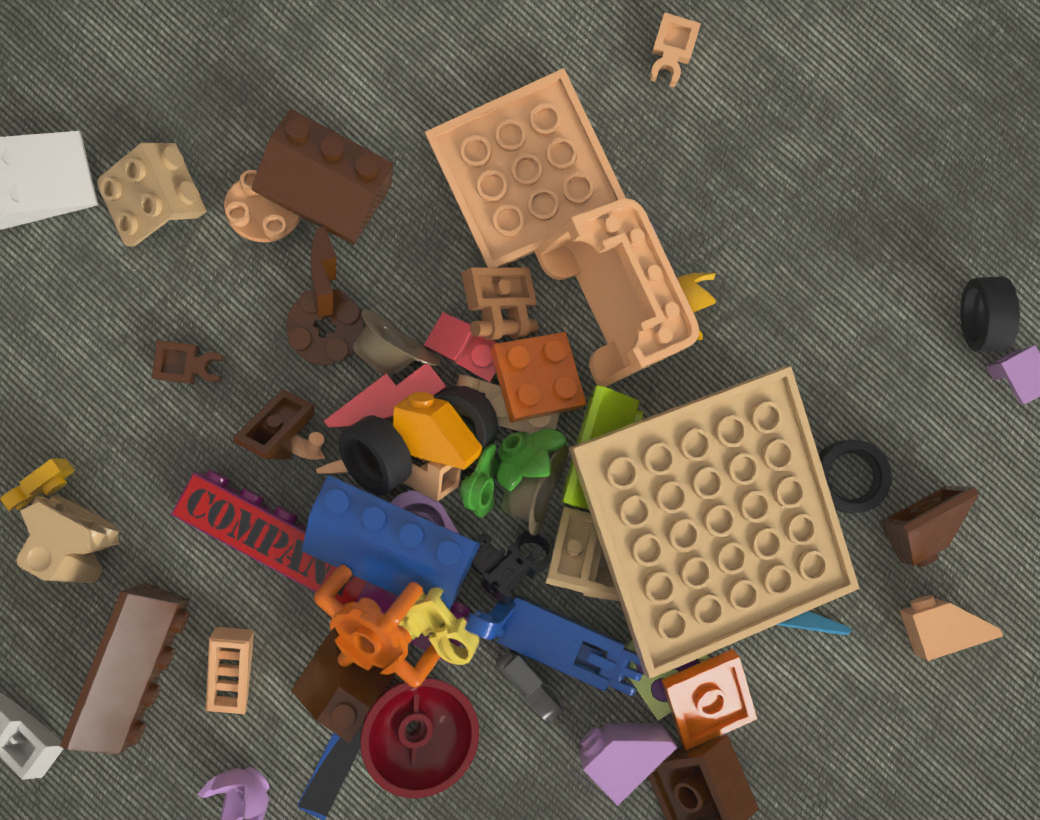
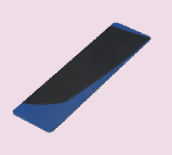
(329, 775)

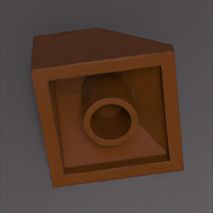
(928, 524)
(339, 694)

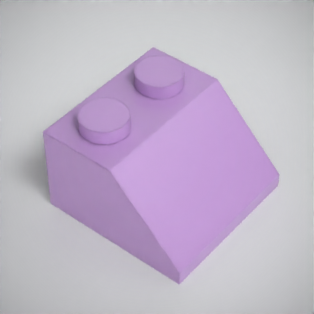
(624, 755)

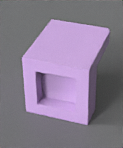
(1021, 372)

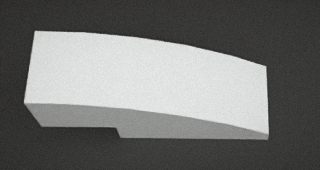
(25, 742)

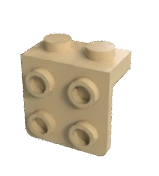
(149, 190)

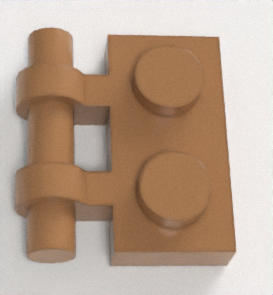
(498, 290)

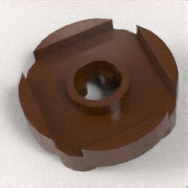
(306, 338)

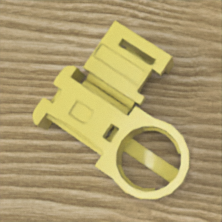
(432, 615)

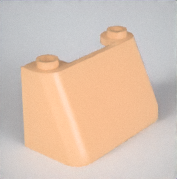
(625, 285)

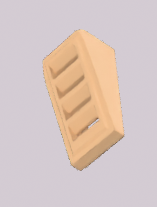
(229, 645)

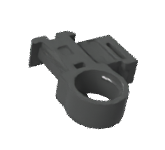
(531, 686)

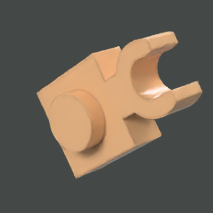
(674, 45)

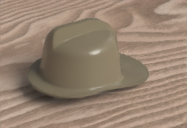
(387, 348)
(532, 495)

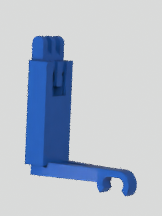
(558, 643)

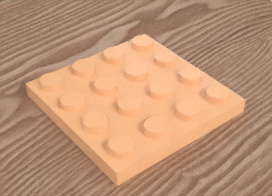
(523, 167)

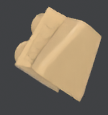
(64, 540)

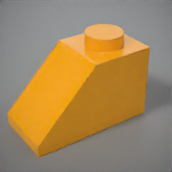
(435, 431)

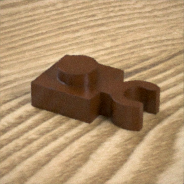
(181, 363)

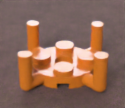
(374, 637)

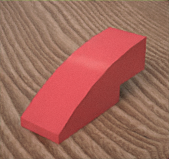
(384, 395)

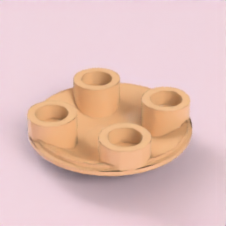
(254, 215)

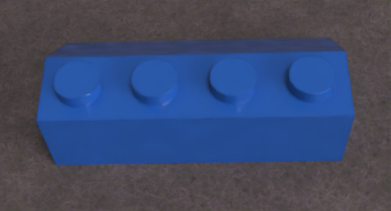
(386, 542)

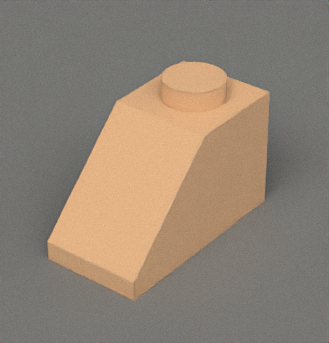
(943, 628)

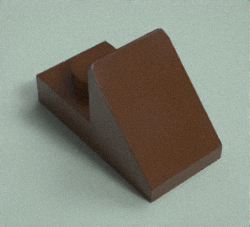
(275, 425)

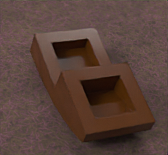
(322, 271)

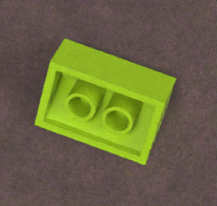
(605, 412)

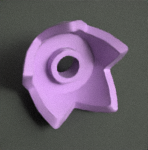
(244, 793)

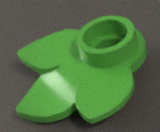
(527, 455)
(479, 487)

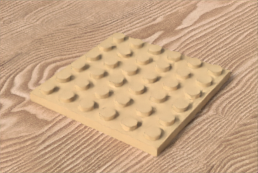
(715, 520)

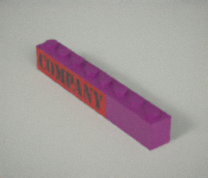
(274, 540)

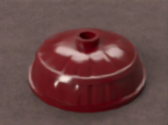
(432, 755)

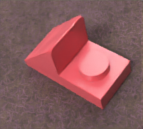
(456, 343)

